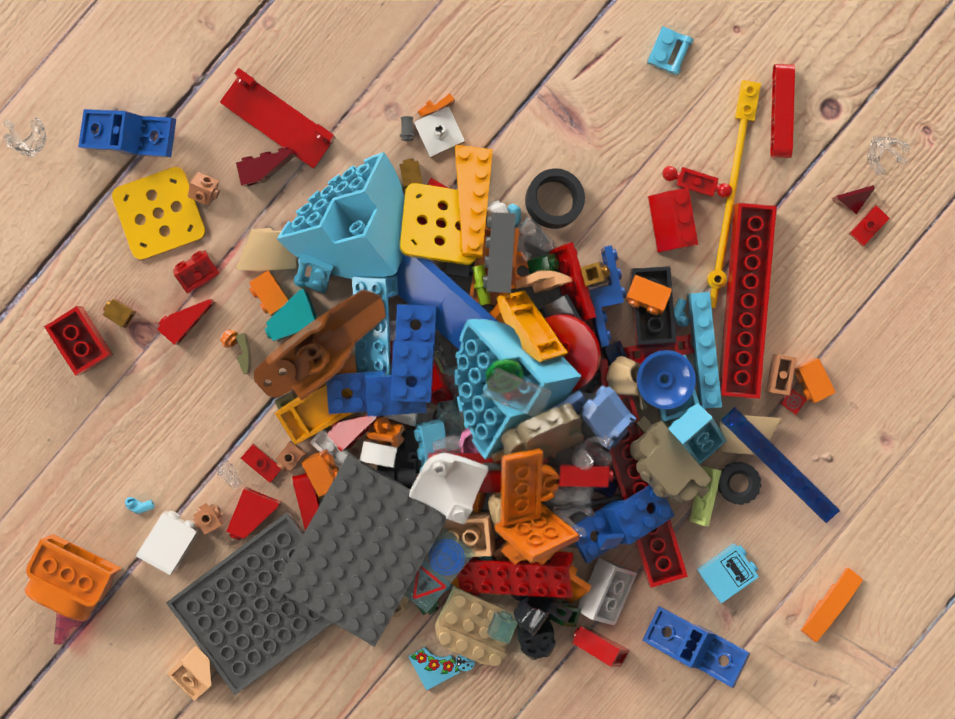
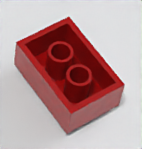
(78, 340)

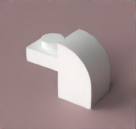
(378, 454)

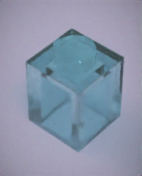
(502, 626)

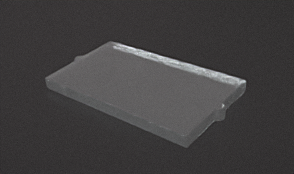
(516, 393)

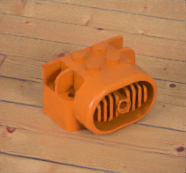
(68, 578)

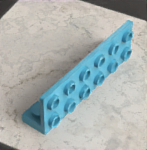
(374, 348)

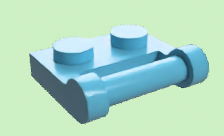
(663, 49)
(319, 276)

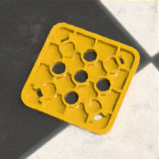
(139, 204)
(424, 235)

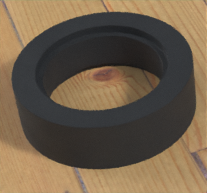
(568, 180)

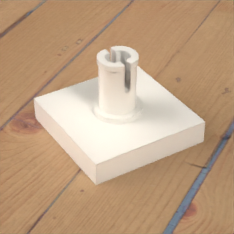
(439, 131)

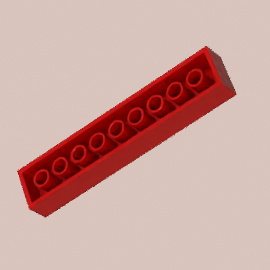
(747, 300)
(658, 548)

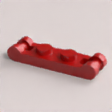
(645, 352)

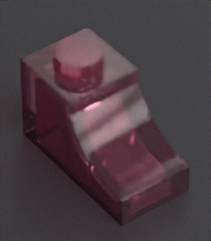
(63, 627)

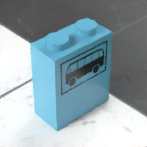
(728, 572)

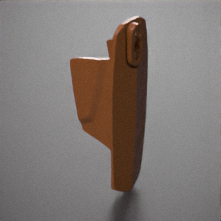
(320, 347)

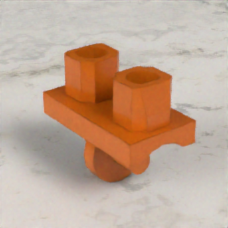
(387, 432)

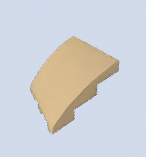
(265, 252)
(734, 445)

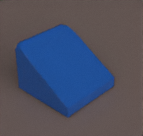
(609, 541)

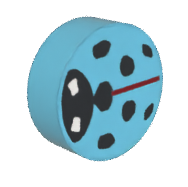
(464, 663)

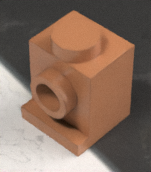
(296, 453)

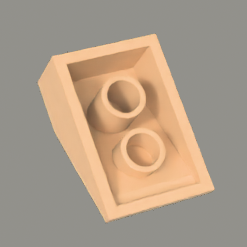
(475, 533)

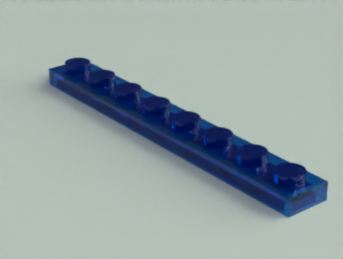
(780, 464)

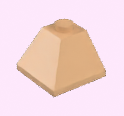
(193, 673)

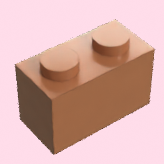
(781, 374)

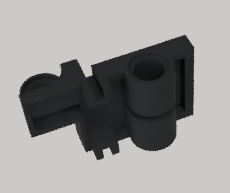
(404, 466)

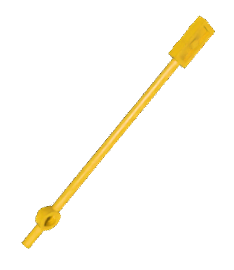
(745, 112)

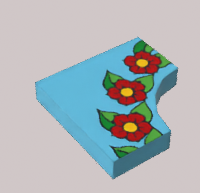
(433, 668)

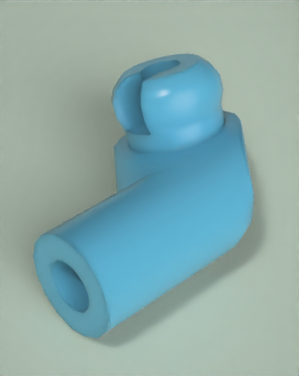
(680, 317)

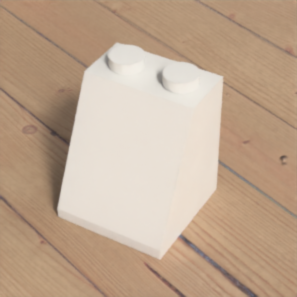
(168, 542)

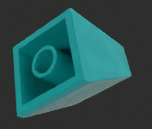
(291, 317)

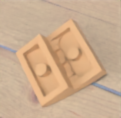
(543, 281)

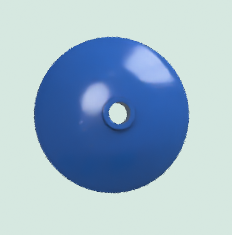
(678, 386)

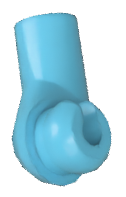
(512, 208)
(137, 506)

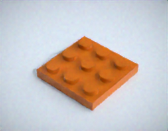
(538, 536)

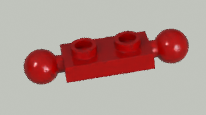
(697, 182)

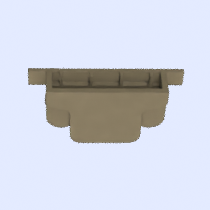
(548, 431)
(667, 464)

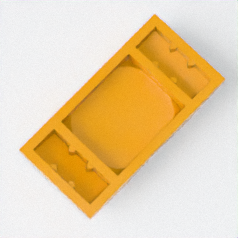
(530, 326)
(309, 416)

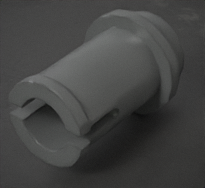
(407, 128)

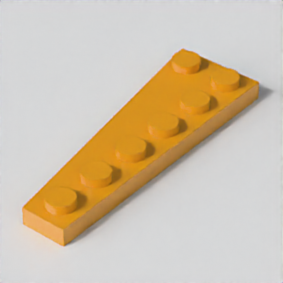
(473, 182)

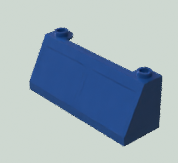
(425, 284)

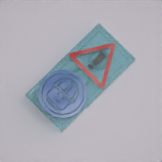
(438, 570)

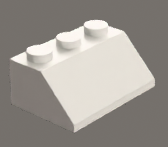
(608, 592)

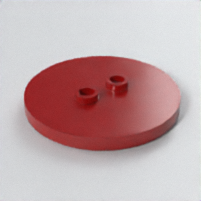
(580, 343)

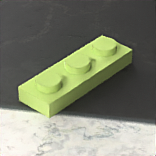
(703, 507)

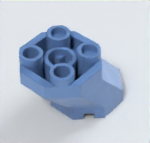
(607, 416)

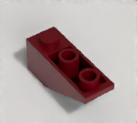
(260, 169)

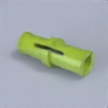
(483, 295)

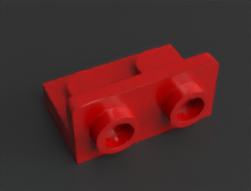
(195, 271)

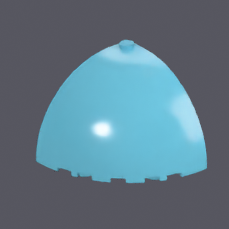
(352, 222)
(480, 347)

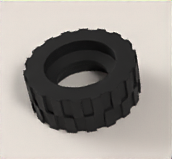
(753, 483)

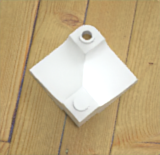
(449, 485)

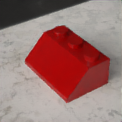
(673, 220)

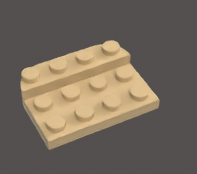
(464, 628)

